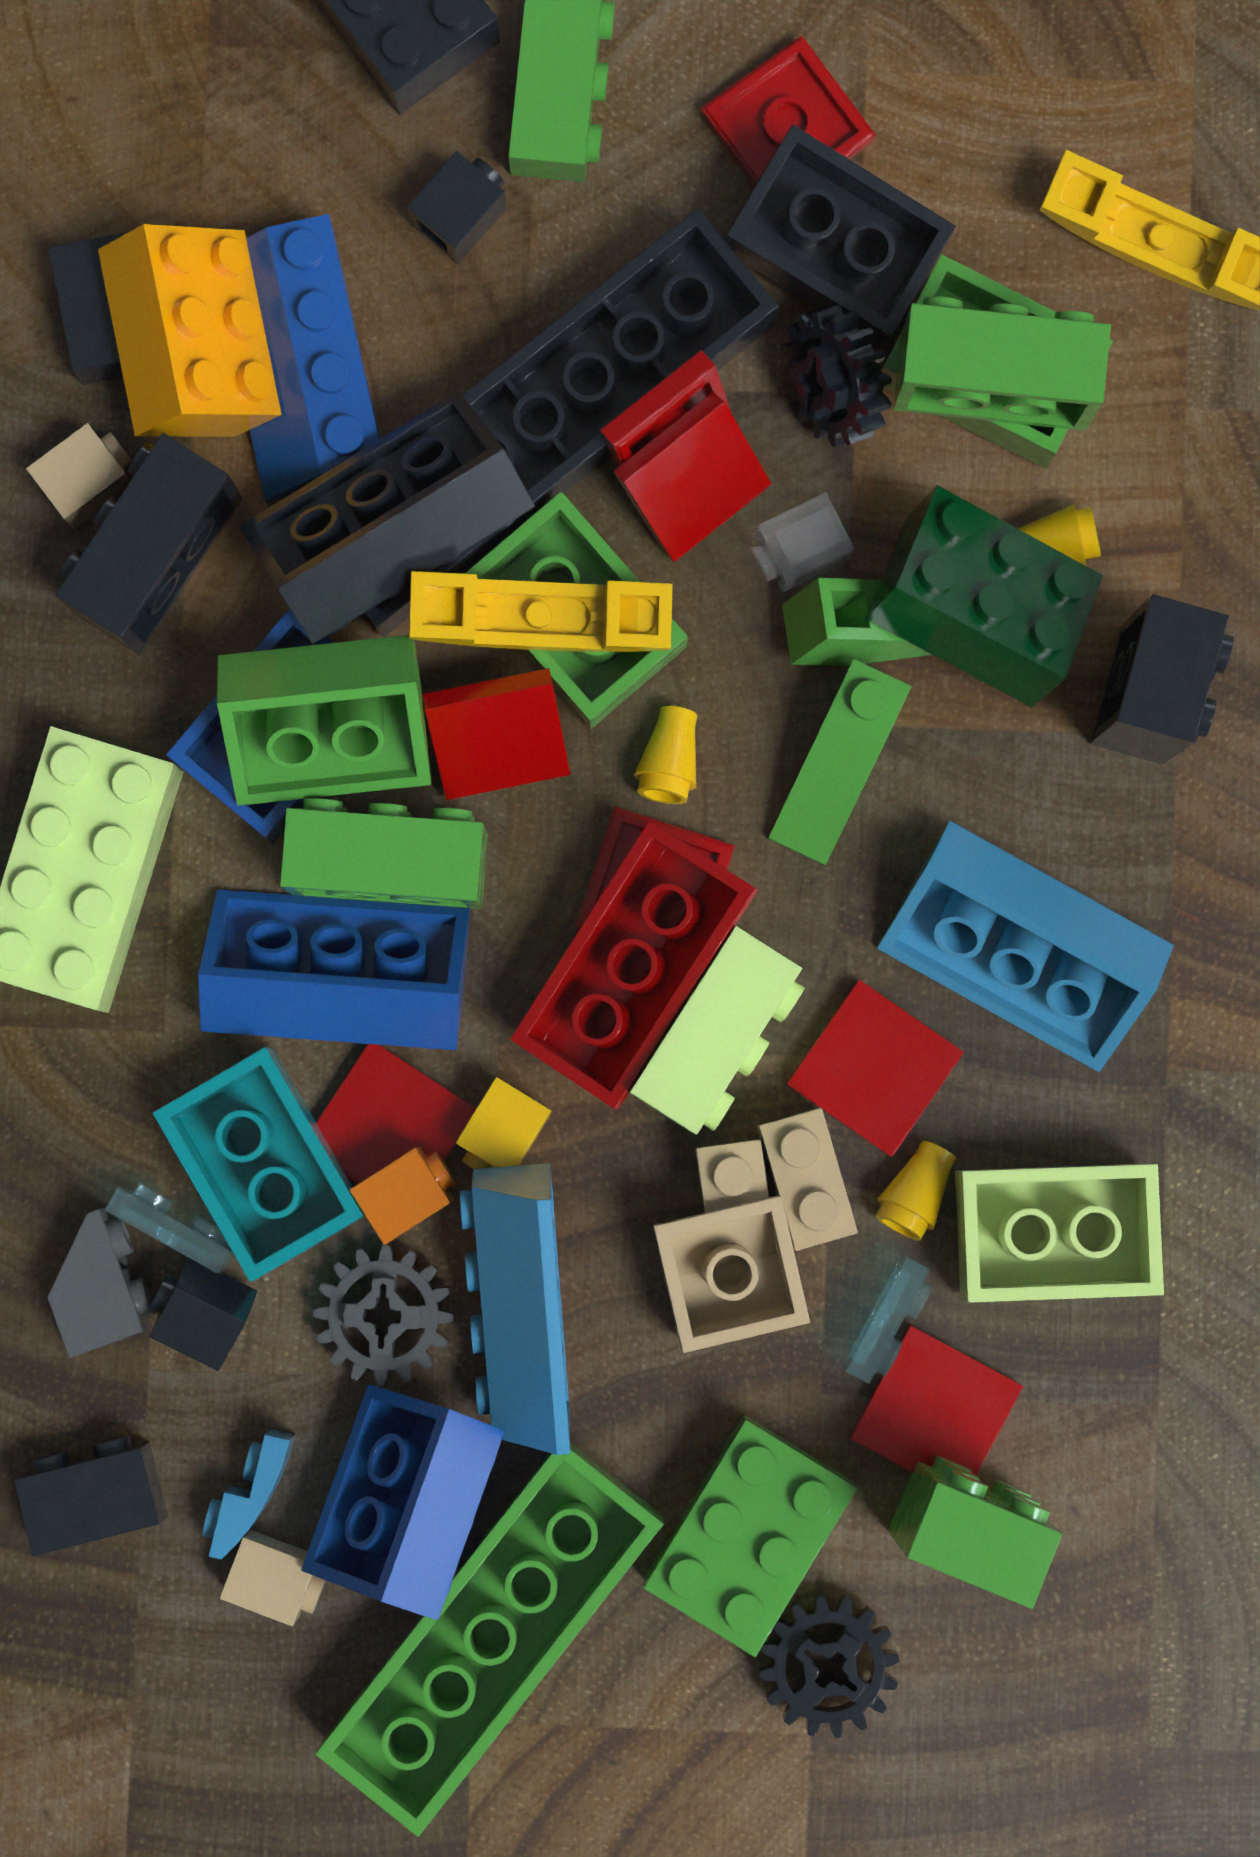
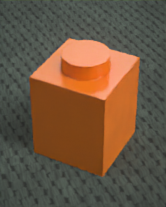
(405, 1193)

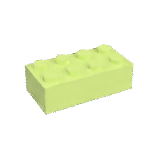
(82, 867)

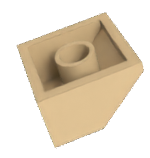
(731, 1274)

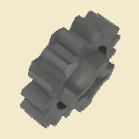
(354, 1314)

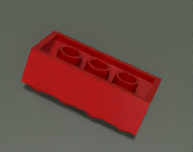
(633, 965)

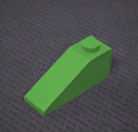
(830, 626)
(839, 762)

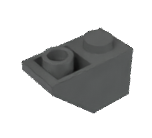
(95, 1289)

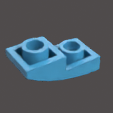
(240, 1508)

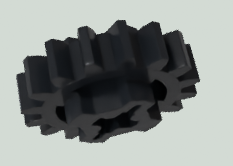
(836, 375)
(810, 1688)

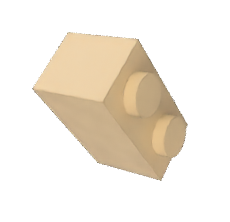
(807, 1178)

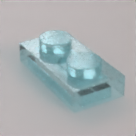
(150, 1213)
(876, 1346)

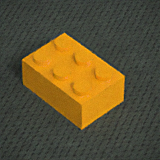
(189, 331)

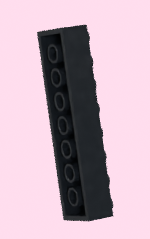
(600, 360)

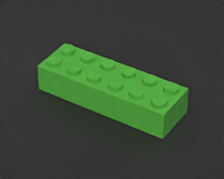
(496, 1638)

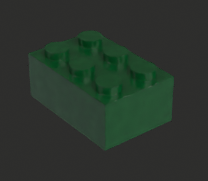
(985, 597)

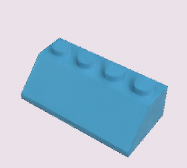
(1026, 947)
(519, 1305)

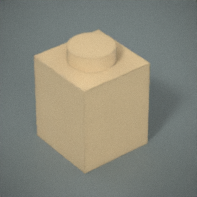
(82, 474)
(731, 1174)
(270, 1579)

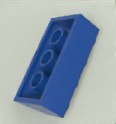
(312, 357)
(334, 969)

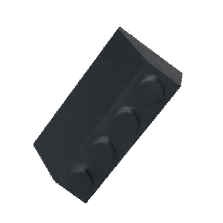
(387, 513)

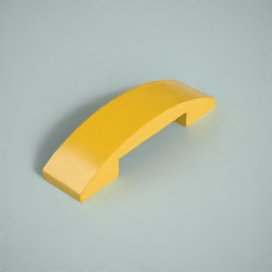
(1152, 233)
(540, 614)

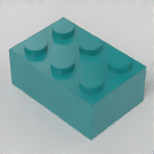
(260, 1163)

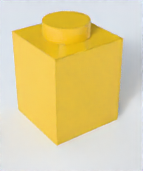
(502, 1128)

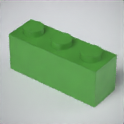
(558, 87)

